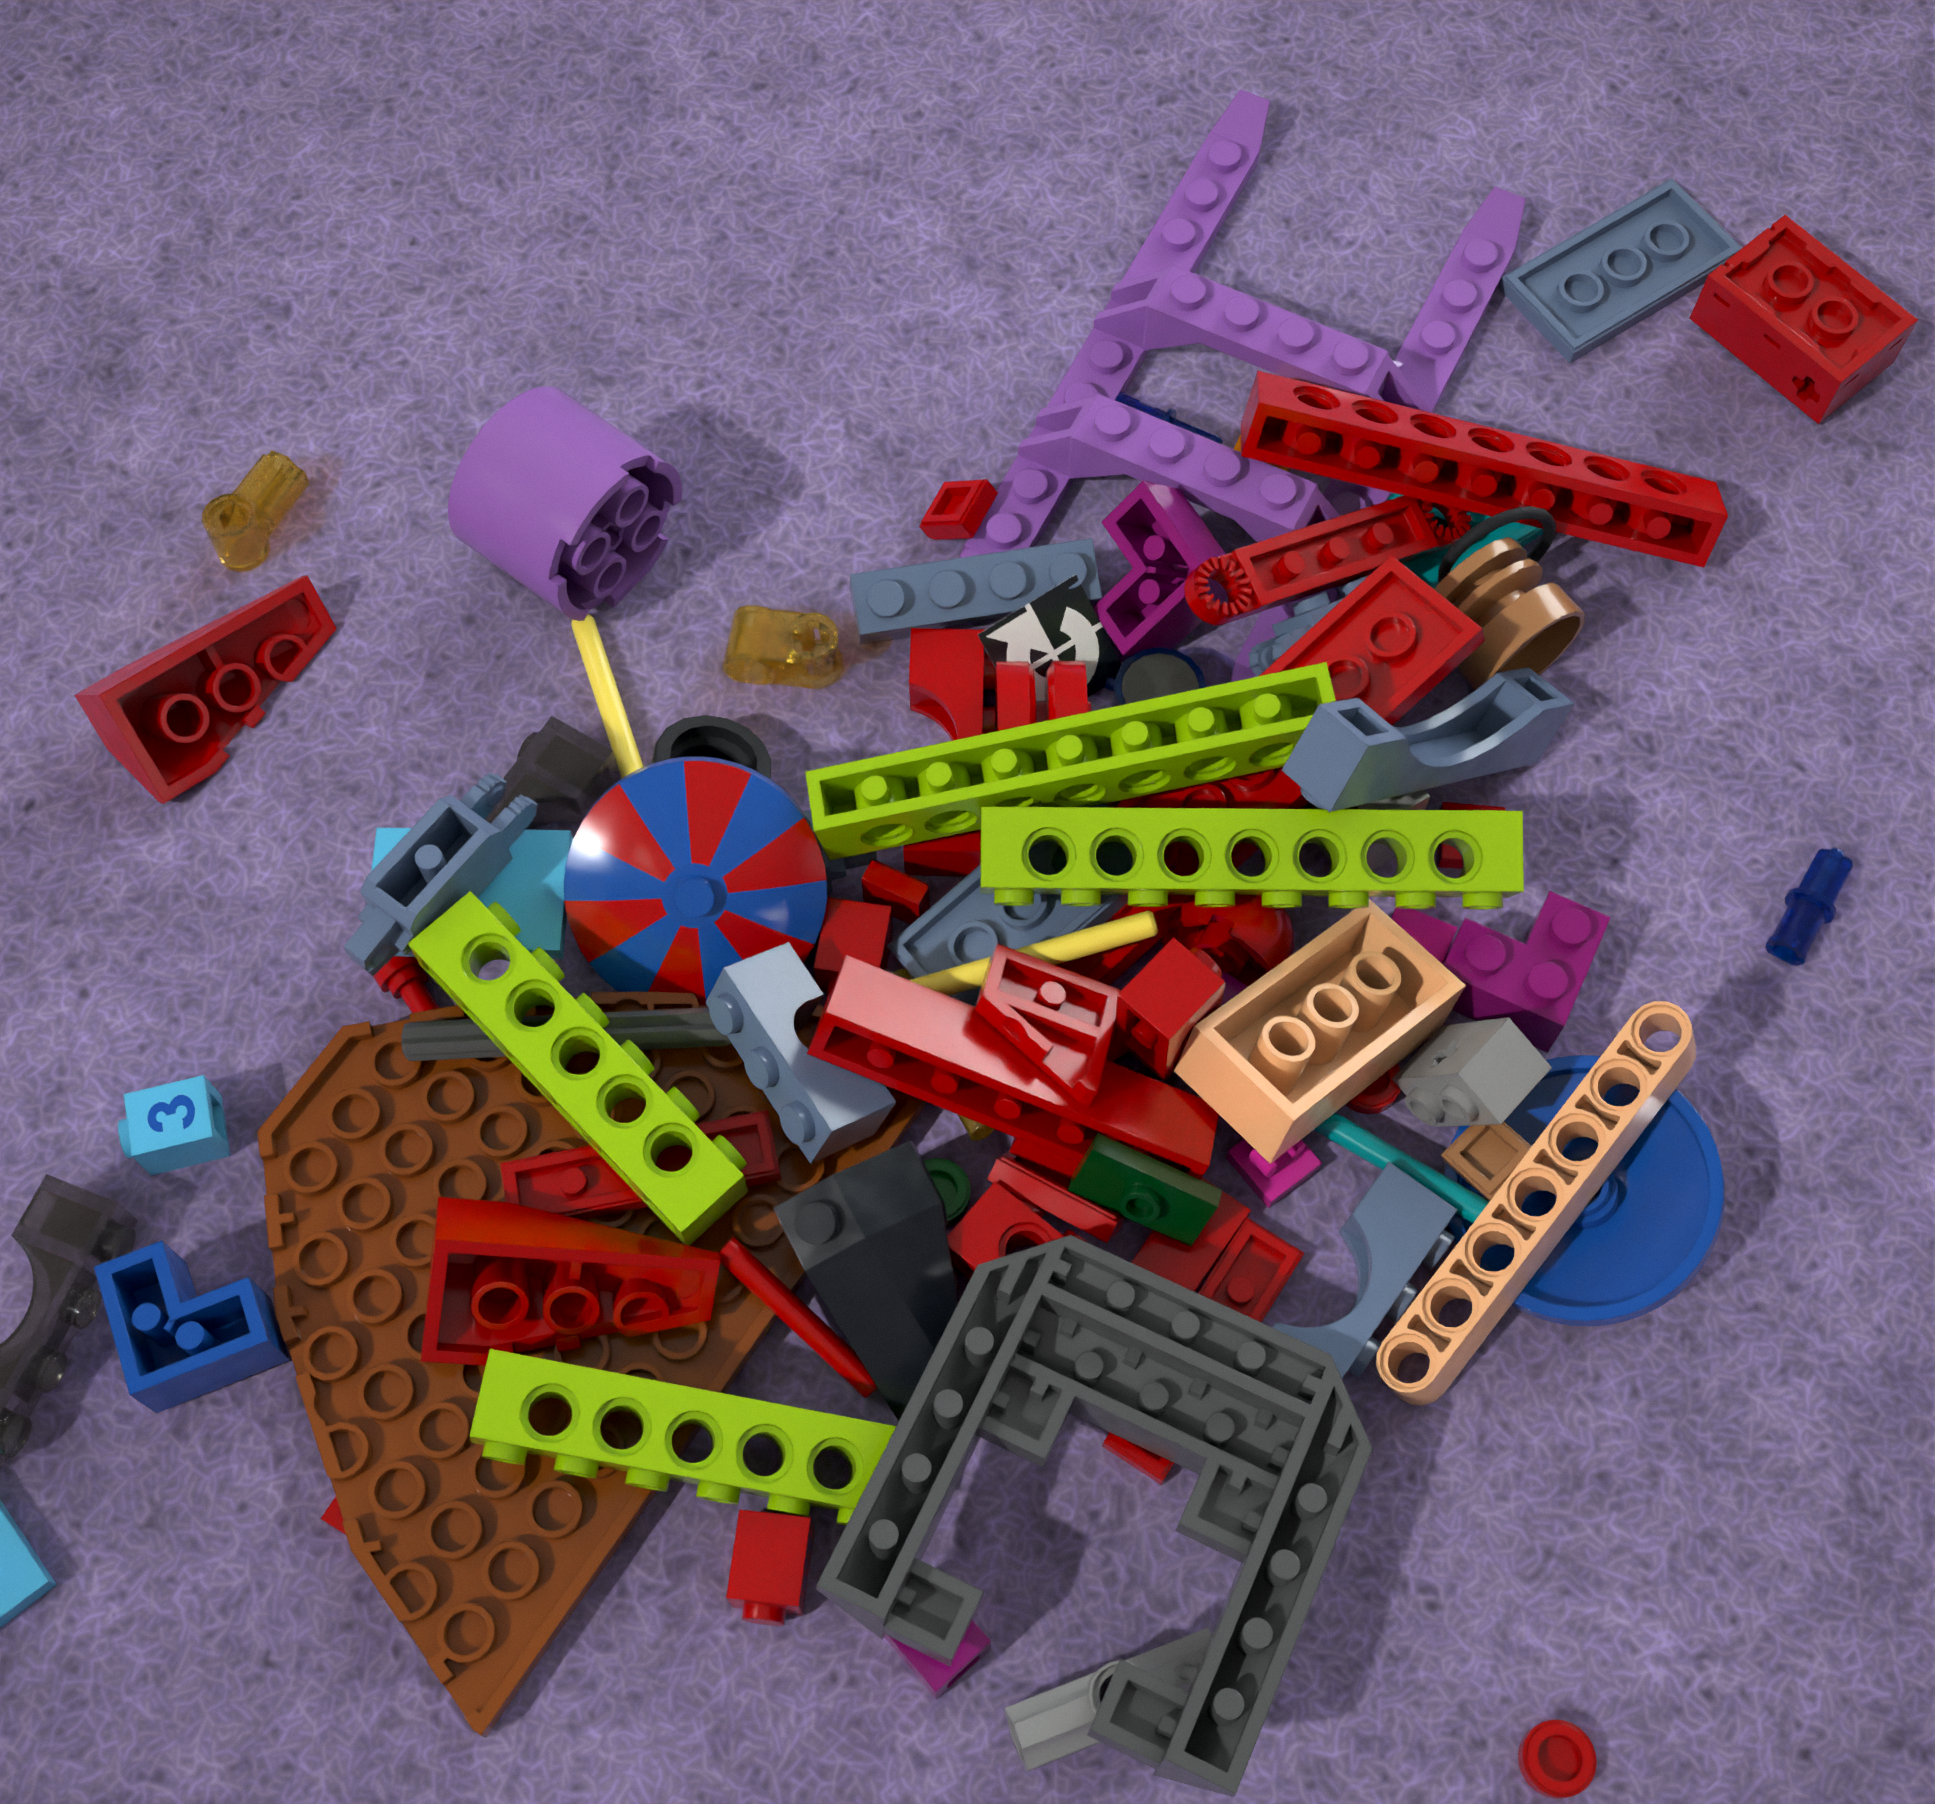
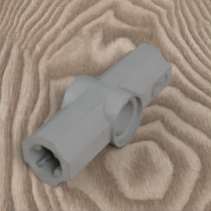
(1060, 1719)

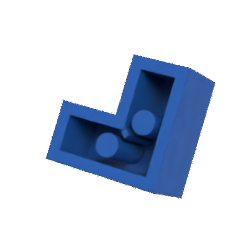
(180, 1342)

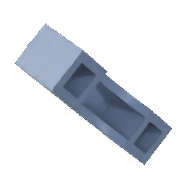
(966, 588)
(1389, 1238)

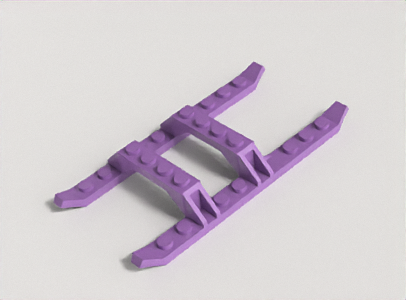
(1170, 306)

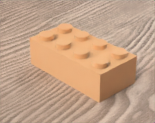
(1318, 1029)

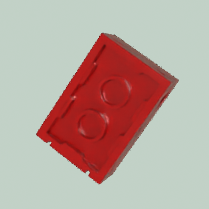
(1802, 318)

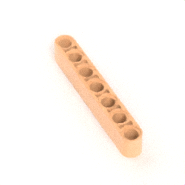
(1540, 1170)

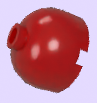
(1239, 938)

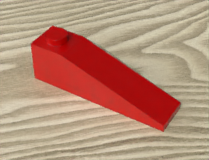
(190, 698)
(545, 1279)

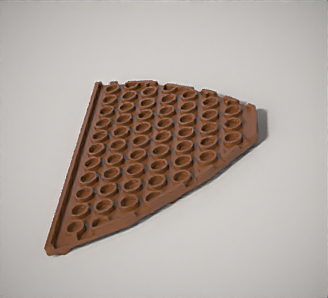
(462, 1546)

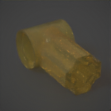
(247, 517)

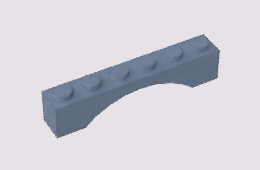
(1359, 758)

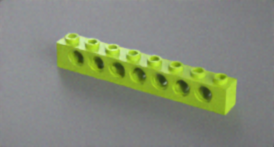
(1066, 761)
(1484, 838)

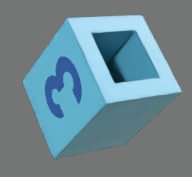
(174, 1125)

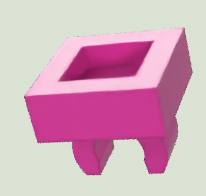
(1276, 1179)

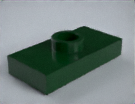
(1144, 1190)

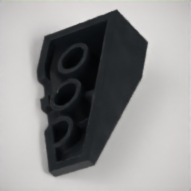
(879, 1263)

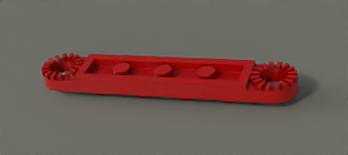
(1320, 557)

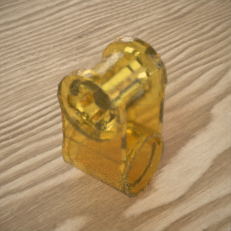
(779, 646)

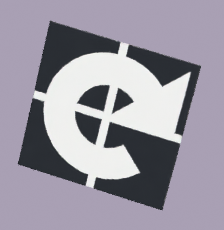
(1052, 629)

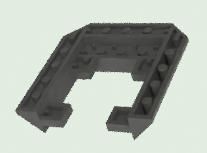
(1169, 1373)

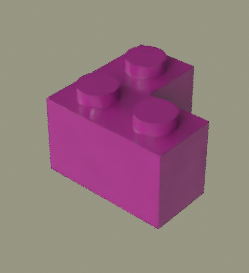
(1163, 545)
(1528, 980)

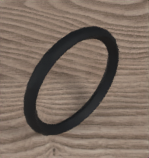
(1496, 522)

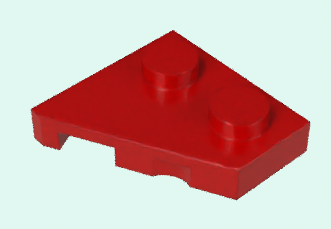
(1051, 1017)

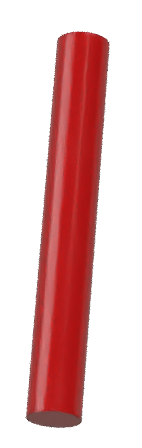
(796, 1315)

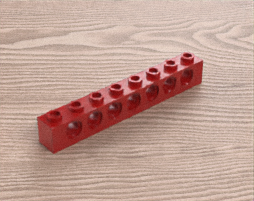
(1480, 468)

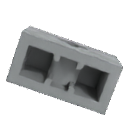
(1471, 1074)

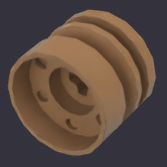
(1519, 619)

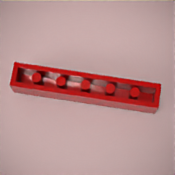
(965, 1065)

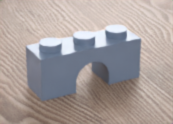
(760, 1010)

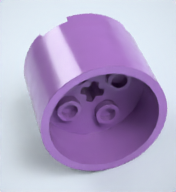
(563, 501)

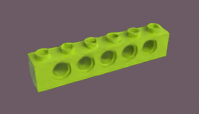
(453, 955)
(518, 1382)

